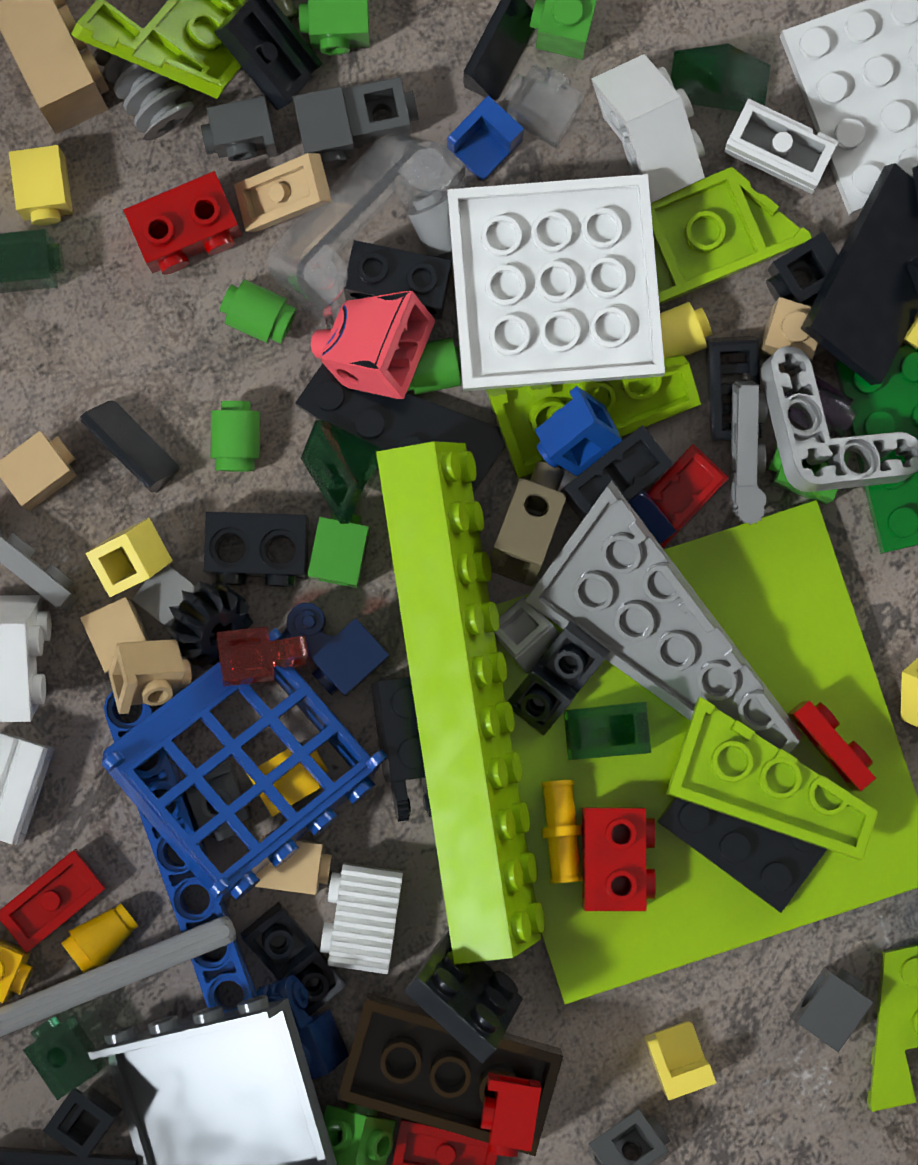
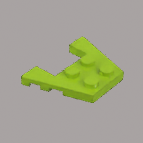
(173, 44)
(895, 1029)

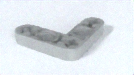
(815, 442)

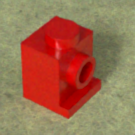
(511, 1114)

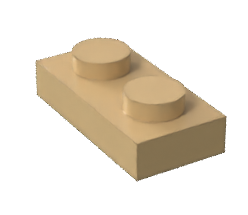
(283, 192)

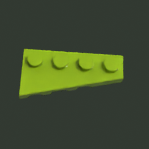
(627, 401)
(753, 780)

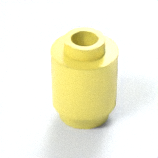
(684, 330)

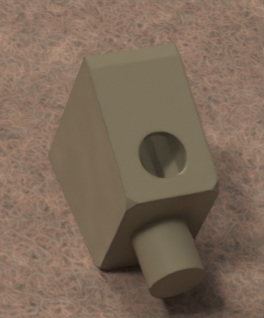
(526, 538)

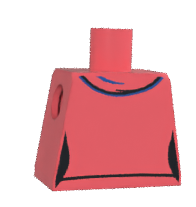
(376, 343)

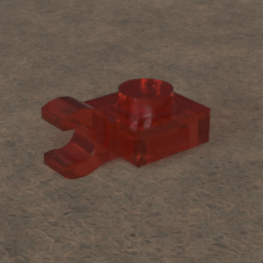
(249, 655)

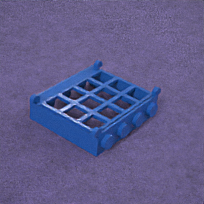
(194, 704)

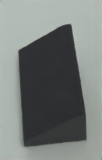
(499, 48)
(130, 445)

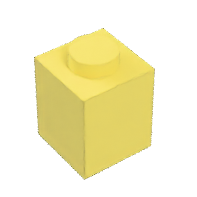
(41, 184)
(129, 557)

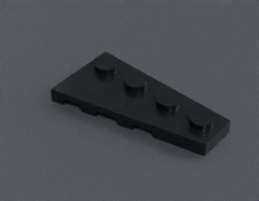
(399, 422)

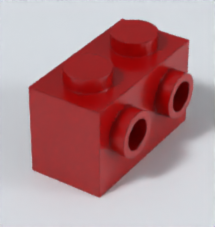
(183, 224)
(616, 859)

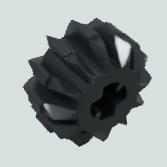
(204, 614)

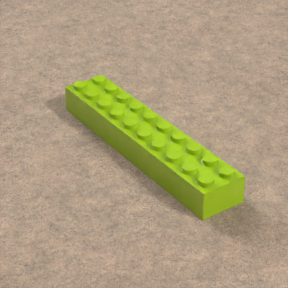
(461, 700)

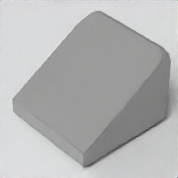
(162, 592)
(525, 634)

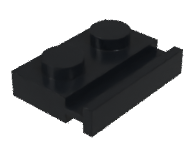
(269, 49)

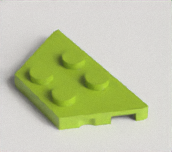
(716, 232)

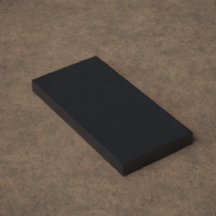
(869, 290)

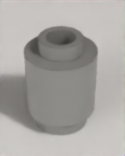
(431, 223)

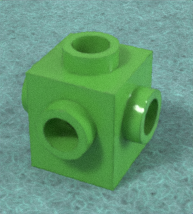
(359, 1135)

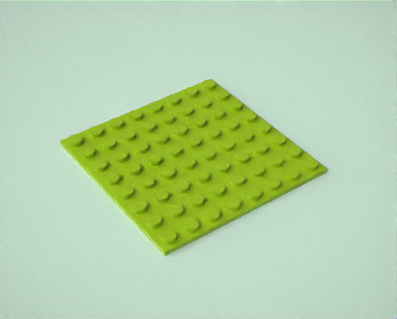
(795, 624)

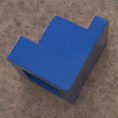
(485, 138)

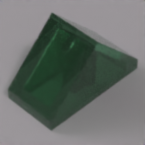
(720, 76)
(341, 467)
(607, 731)

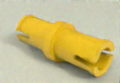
(562, 831)

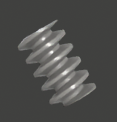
(145, 95)

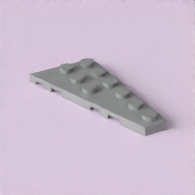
(658, 630)

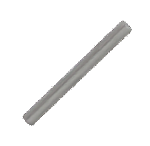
(116, 974)

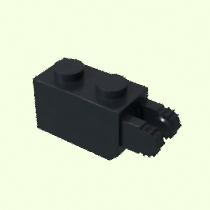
(399, 740)

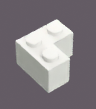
(651, 124)
(22, 637)

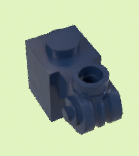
(342, 658)
(318, 1033)

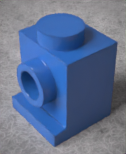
(577, 433)

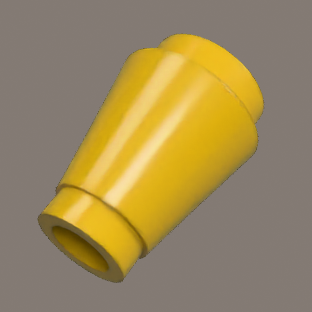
(99, 937)

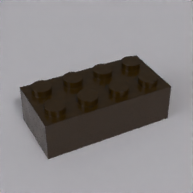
(423, 1074)

